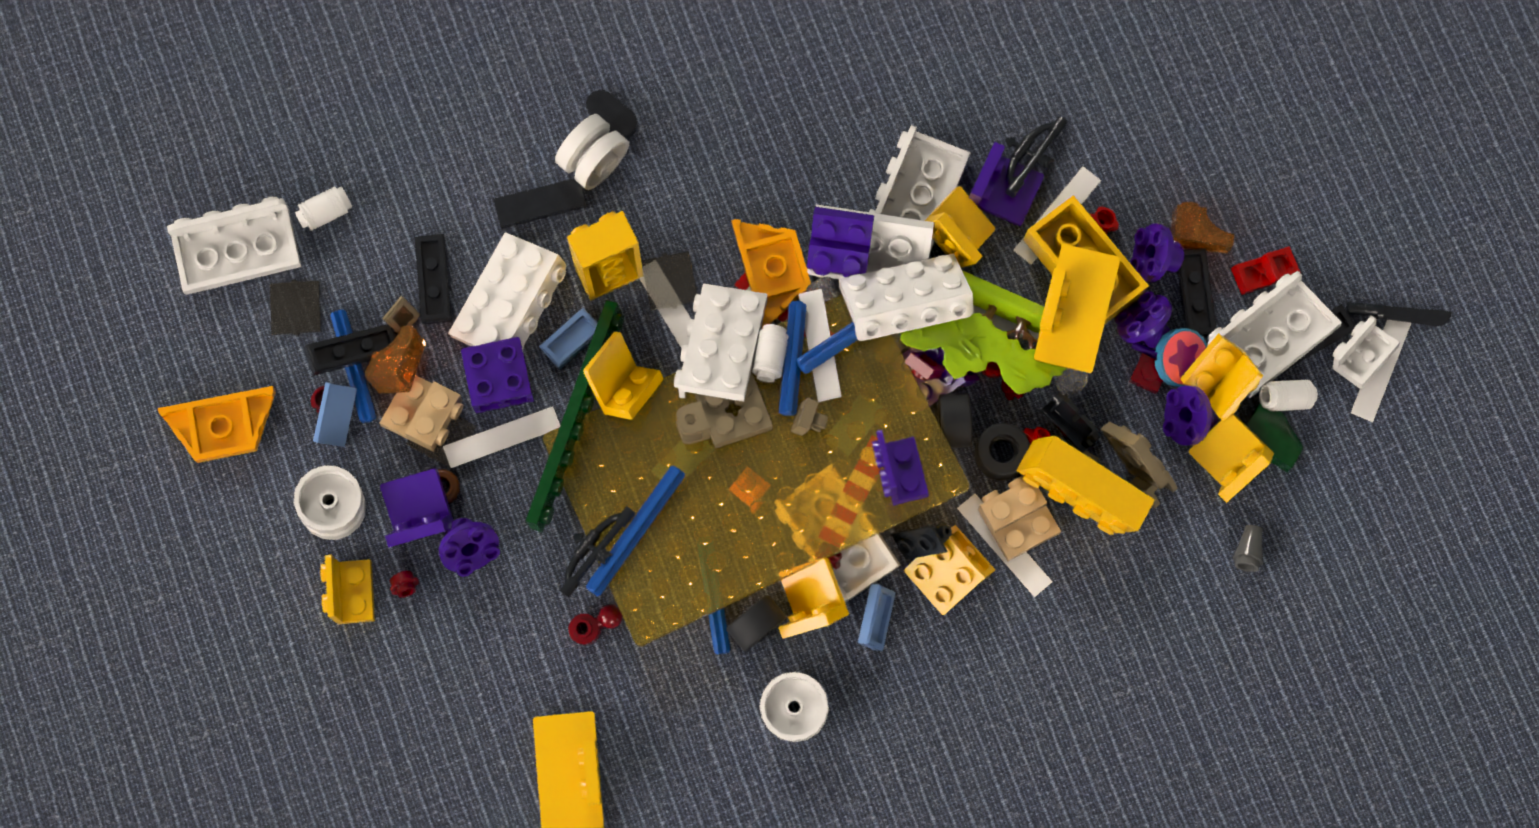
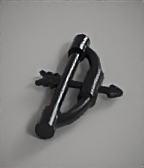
(1038, 157)
(599, 552)

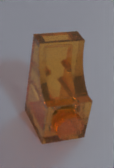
(1195, 230)
(396, 365)

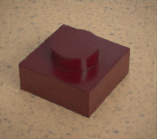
(924, 366)
(1146, 375)

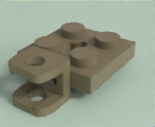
(708, 418)
(1139, 461)

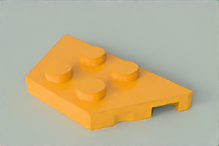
(772, 265)
(221, 424)

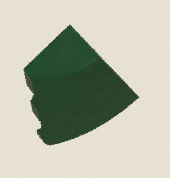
(1278, 435)

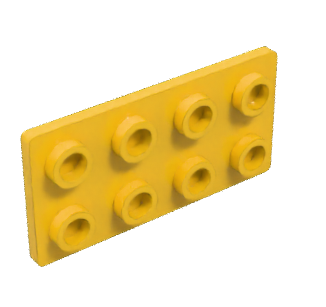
(1076, 308)
(568, 771)

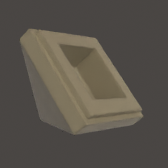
(401, 314)

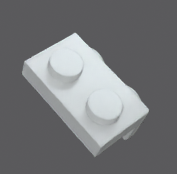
(1364, 353)

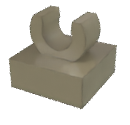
(808, 418)

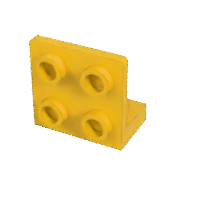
(960, 227)
(1224, 375)
(617, 381)
(1232, 455)
(950, 575)
(348, 590)
(813, 599)

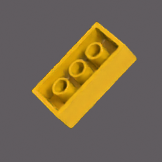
(1075, 227)
(605, 254)
(1084, 485)

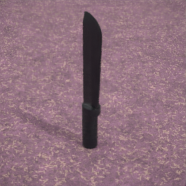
(1402, 314)

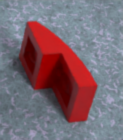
(1264, 270)

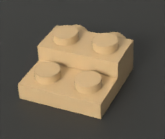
(423, 413)
(1018, 518)

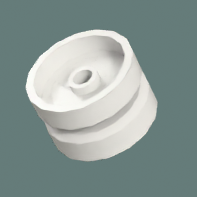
(592, 151)
(331, 520)
(812, 712)

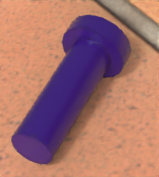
(1143, 349)

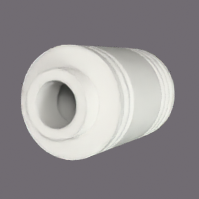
(323, 208)
(770, 353)
(1288, 395)

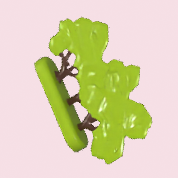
(976, 341)

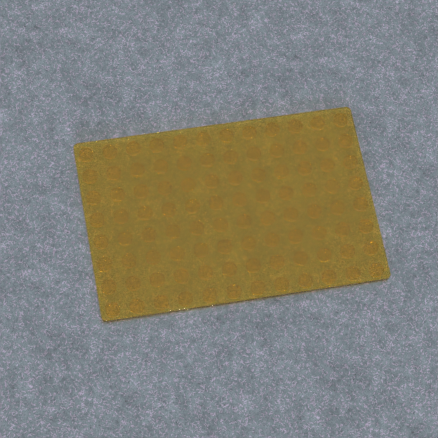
(760, 502)

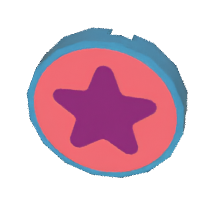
(1177, 353)

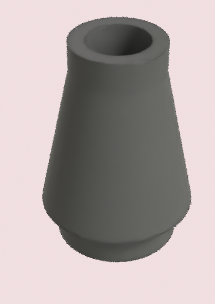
(1249, 550)

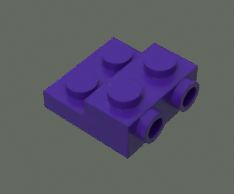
(839, 242)

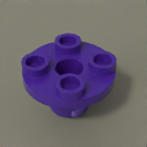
(1156, 252)
(1145, 320)
(1188, 415)
(468, 546)

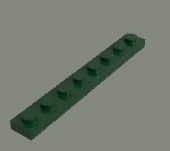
(572, 425)

